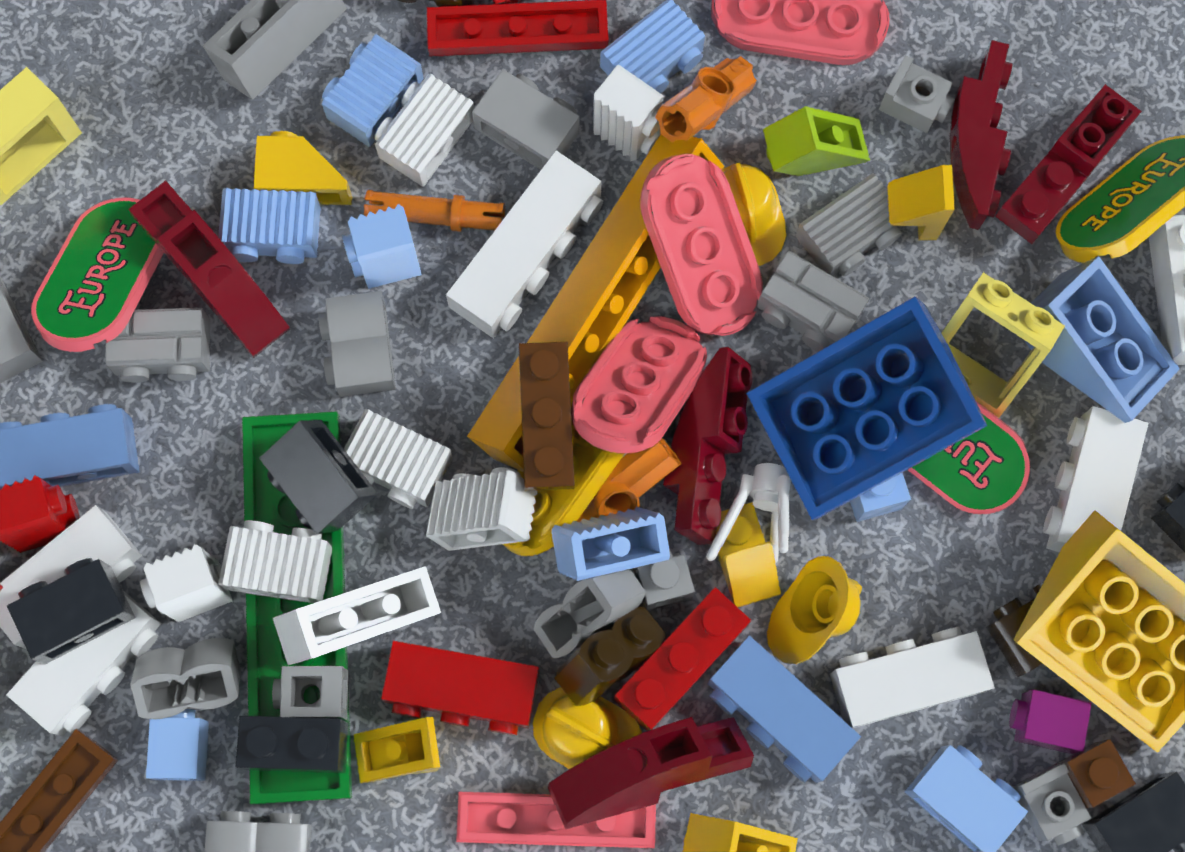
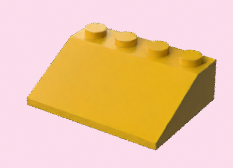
(1114, 630)

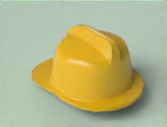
(758, 209)
(812, 610)
(578, 732)

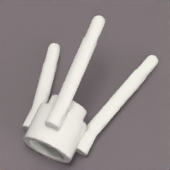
(770, 493)

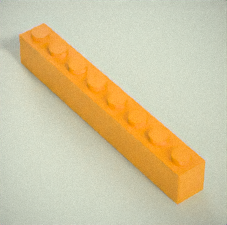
(589, 305)

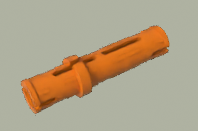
(439, 211)

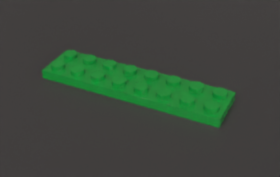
(264, 649)

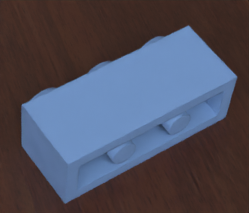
(69, 448)
(782, 712)

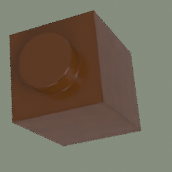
(1098, 773)

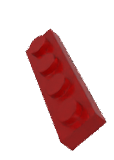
(517, 28)

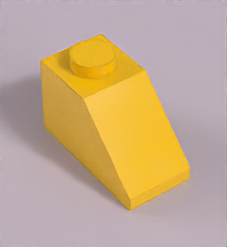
(293, 164)
(723, 835)

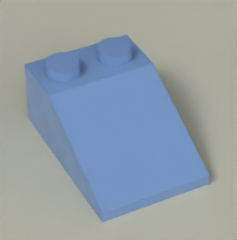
(1105, 341)

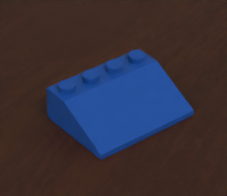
(867, 408)

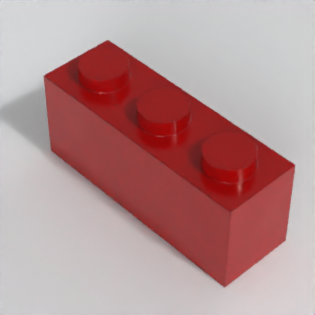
(682, 659)
(460, 687)

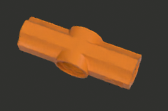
(705, 99)
(631, 479)

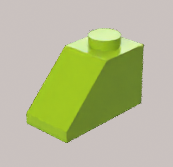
(814, 142)

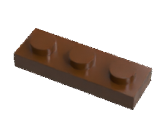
(546, 416)
(55, 795)

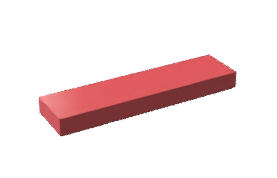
(535, 821)

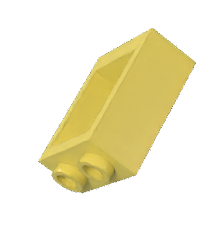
(31, 130)
(1018, 316)

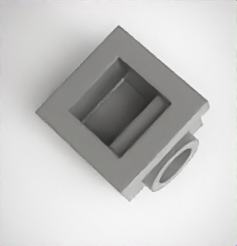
(911, 108)
(665, 582)
(294, 680)
(1036, 797)

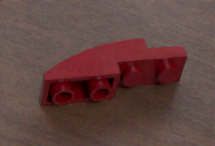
(975, 141)
(1068, 164)
(210, 268)
(706, 431)
(644, 766)

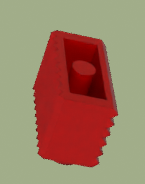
(34, 513)

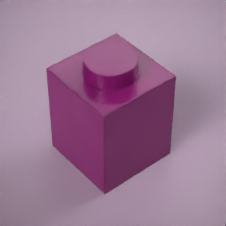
(1050, 721)

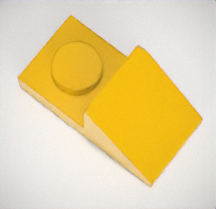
(922, 201)
(748, 560)
(397, 750)

